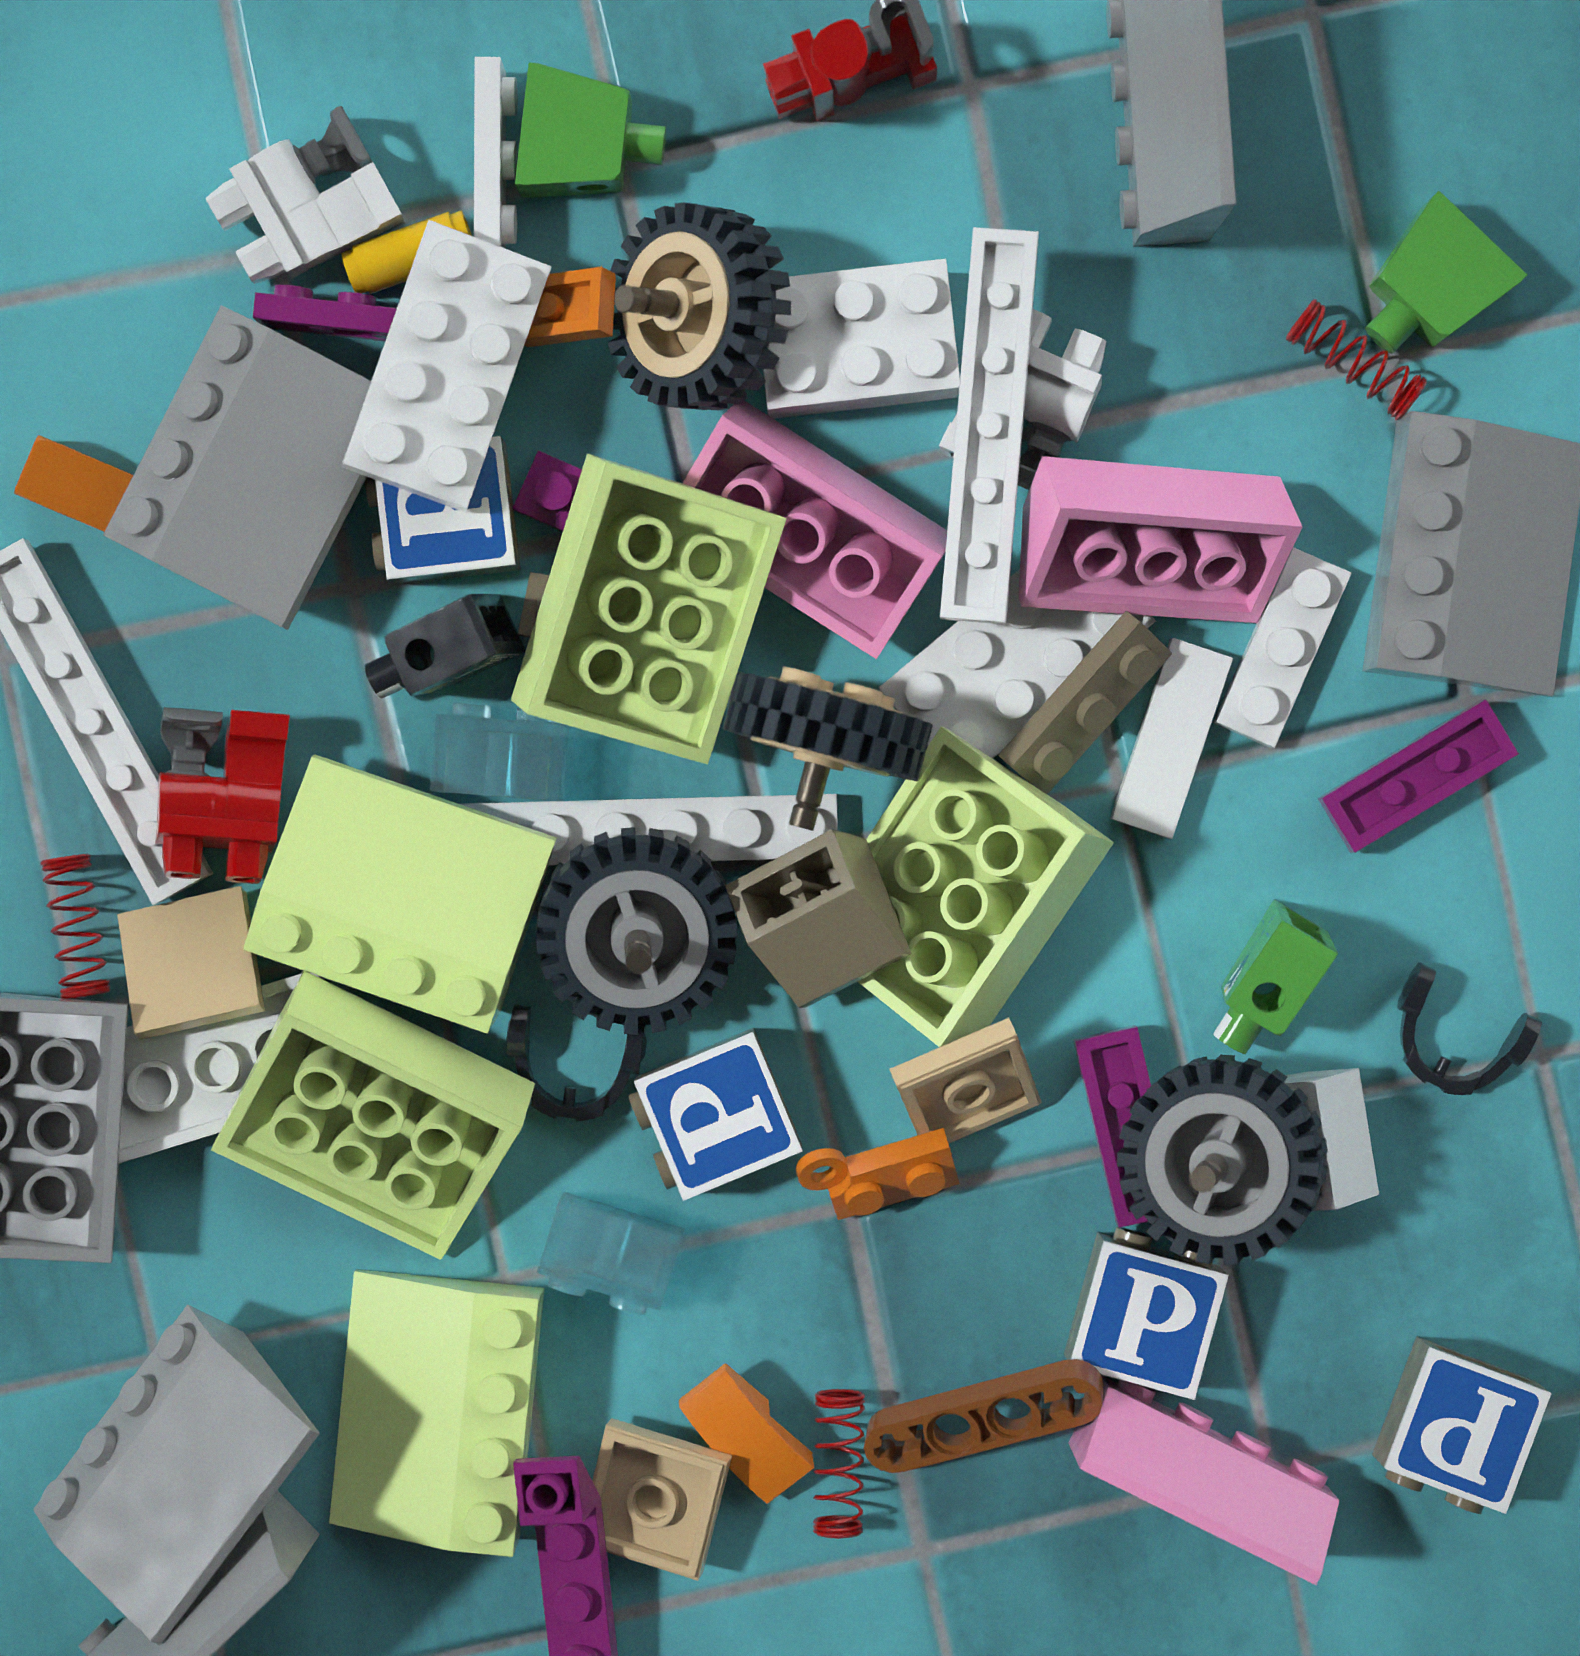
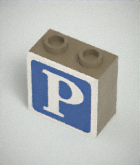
(437, 542)
(715, 1115)
(1146, 1313)
(1460, 1427)

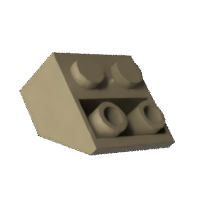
(819, 916)

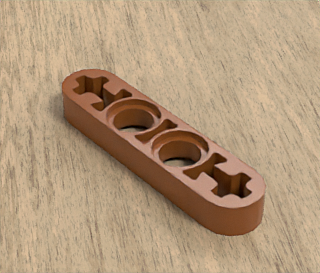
(978, 1407)

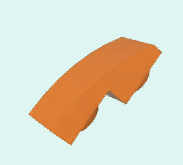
(738, 1422)

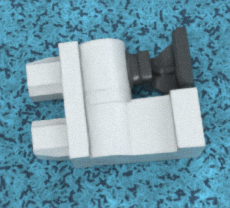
(297, 219)
(1056, 397)

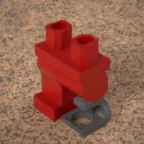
(851, 58)
(225, 811)

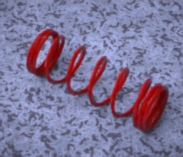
(1403, 398)
(60, 866)
(840, 1526)

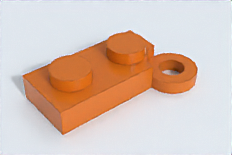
(574, 307)
(882, 1174)

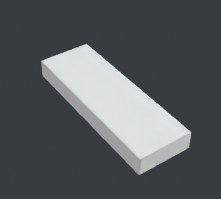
(1171, 738)

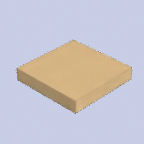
(190, 963)
(968, 1083)
(659, 1497)

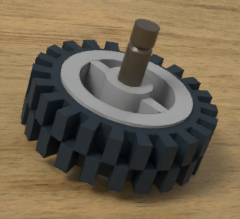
(636, 930)
(1222, 1159)

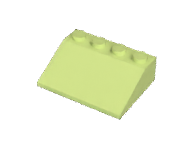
(647, 610)
(977, 883)
(400, 894)
(374, 1116)
(436, 1410)

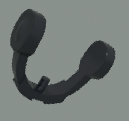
(1513, 1050)
(547, 1104)

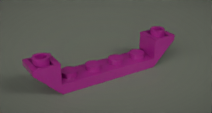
(572, 1553)

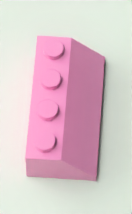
(1153, 540)
(846, 545)
(1209, 1478)

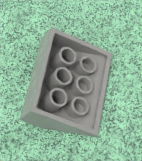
(1174, 119)
(247, 469)
(1474, 555)
(60, 1126)
(176, 1471)
(236, 1591)

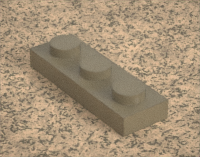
(1085, 703)

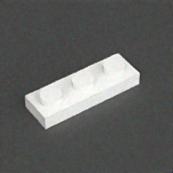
(494, 156)
(1282, 648)

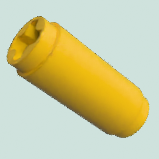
(389, 257)

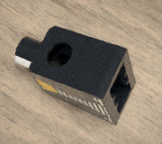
(465, 640)

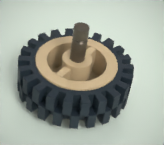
(698, 307)
(826, 731)

